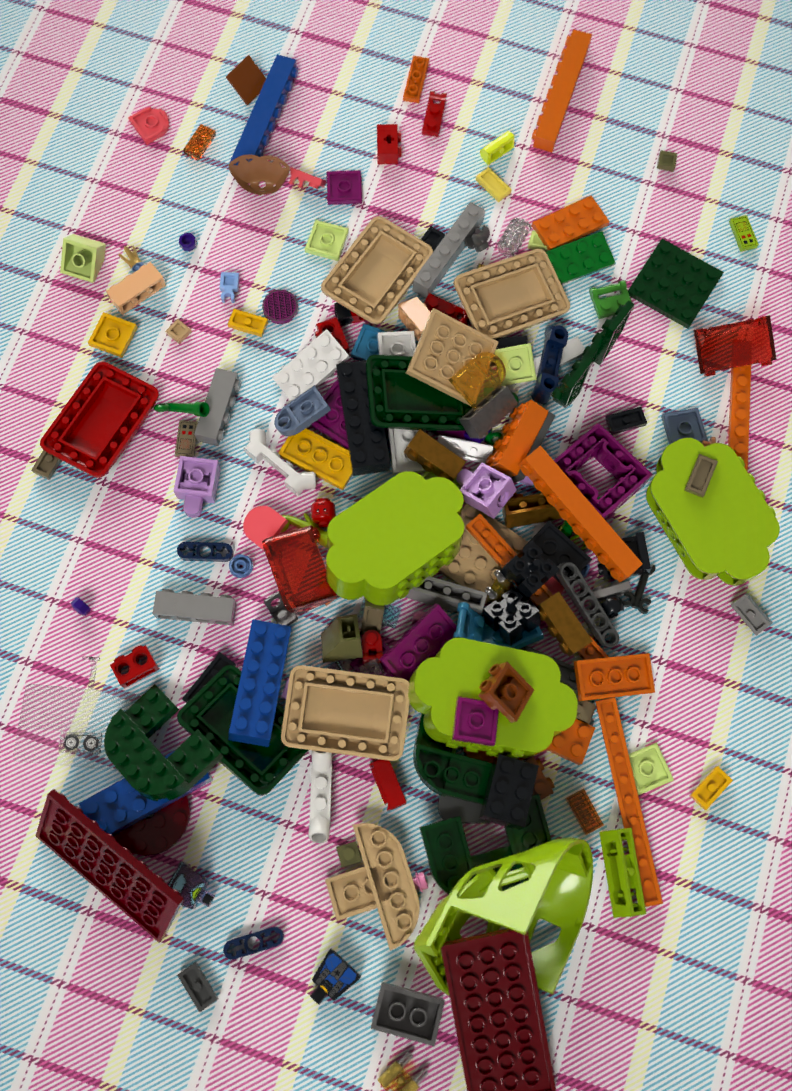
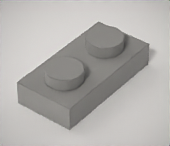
(615, 589)
(751, 614)

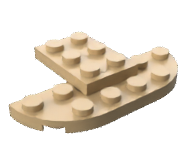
(380, 884)

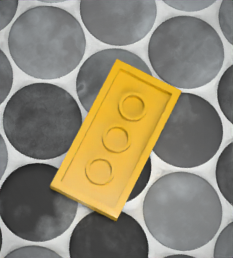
(319, 456)

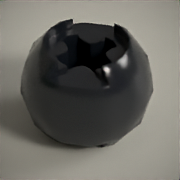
(612, 606)

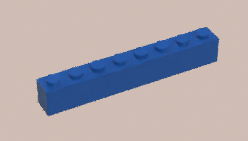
(267, 108)

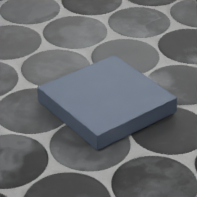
(684, 425)

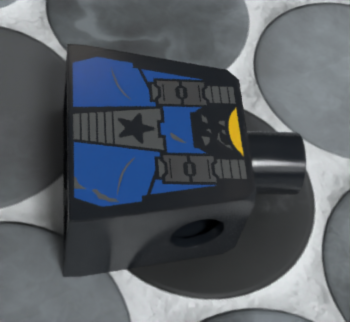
(333, 977)

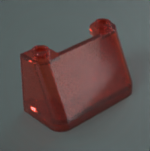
(735, 345)
(299, 569)

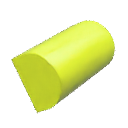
(497, 148)

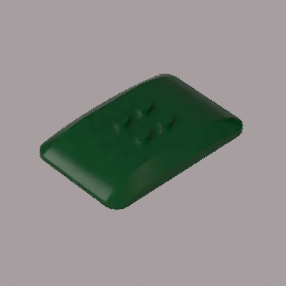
(406, 402)
(252, 764)

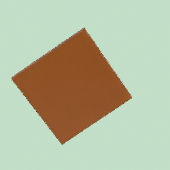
(247, 79)

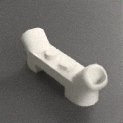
(294, 481)
(320, 796)

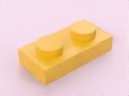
(247, 322)
(711, 788)

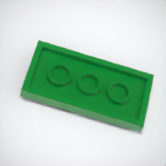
(581, 257)

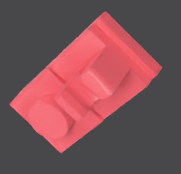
(302, 177)

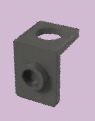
(279, 612)

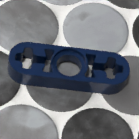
(210, 558)
(237, 942)

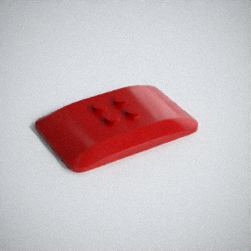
(100, 419)

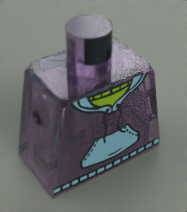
(191, 886)

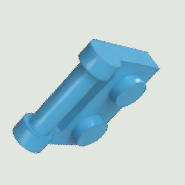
(469, 623)

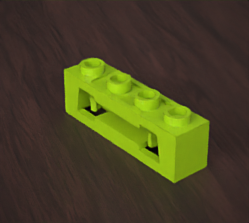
(622, 873)

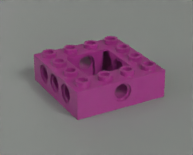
(614, 458)

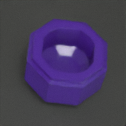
(187, 242)
(80, 607)

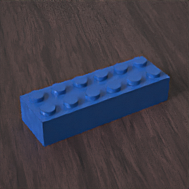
(260, 683)
(123, 806)

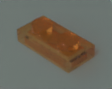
(199, 142)

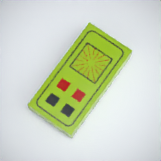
(743, 233)

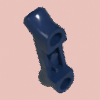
(547, 379)

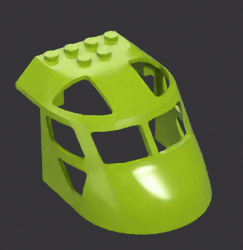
(556, 892)

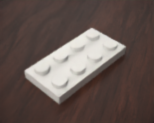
(311, 366)

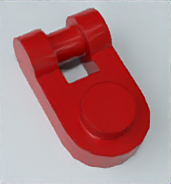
(372, 642)

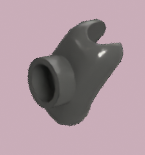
(478, 239)

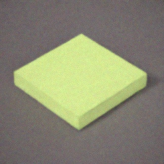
(326, 240)
(518, 364)
(649, 768)

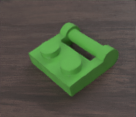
(608, 306)

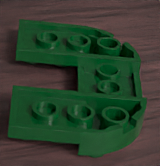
(597, 352)
(140, 760)
(449, 772)
(450, 854)

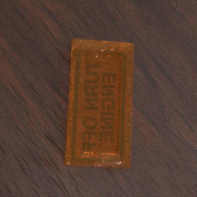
(584, 811)

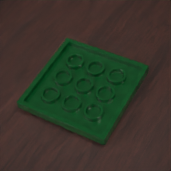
(675, 283)

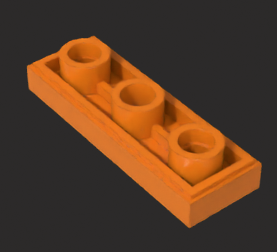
(416, 79)

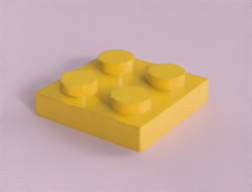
(112, 335)

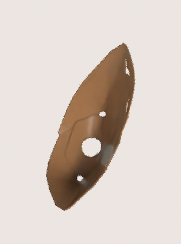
(259, 170)

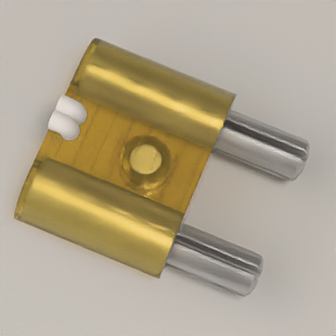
(499, 587)
(398, 1079)

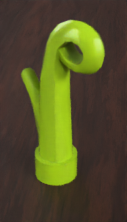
(299, 523)

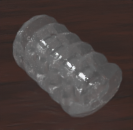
(513, 237)

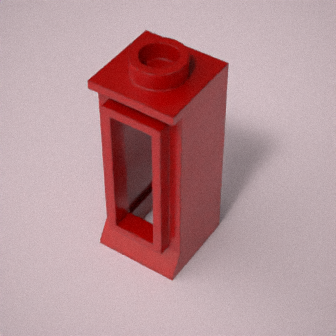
(387, 783)

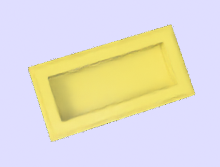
(493, 184)

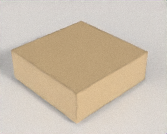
(178, 331)

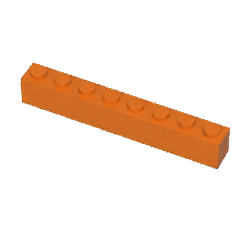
(562, 90)
(580, 514)

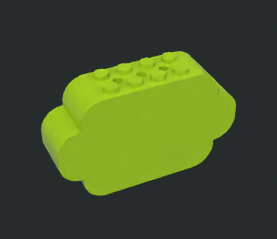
(725, 529)
(394, 538)
(459, 672)

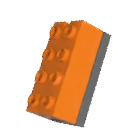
(520, 438)

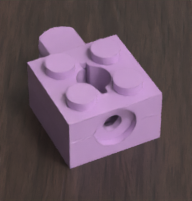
(196, 483)
(486, 489)

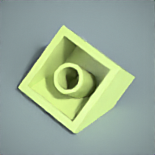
(82, 257)

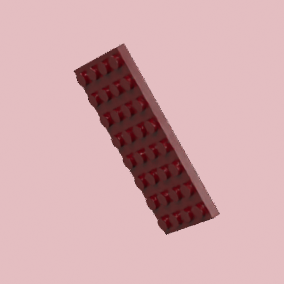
(108, 865)
(498, 1012)

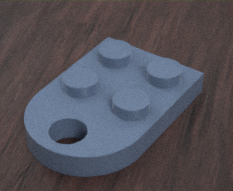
(301, 412)

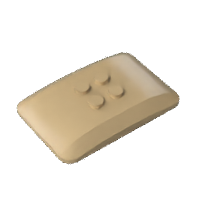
(376, 270)
(512, 294)
(346, 713)

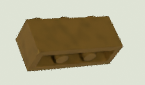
(434, 456)
(528, 511)
(563, 624)

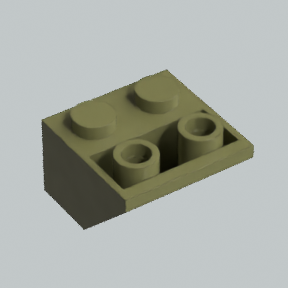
(341, 639)

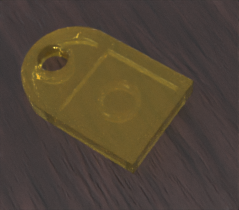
(478, 379)

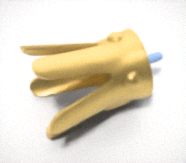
(134, 262)

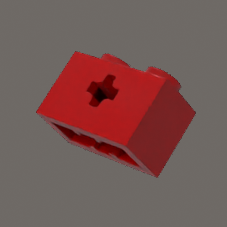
(387, 144)

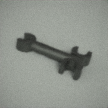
(635, 600)

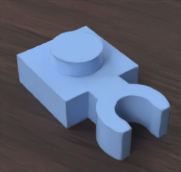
(228, 284)

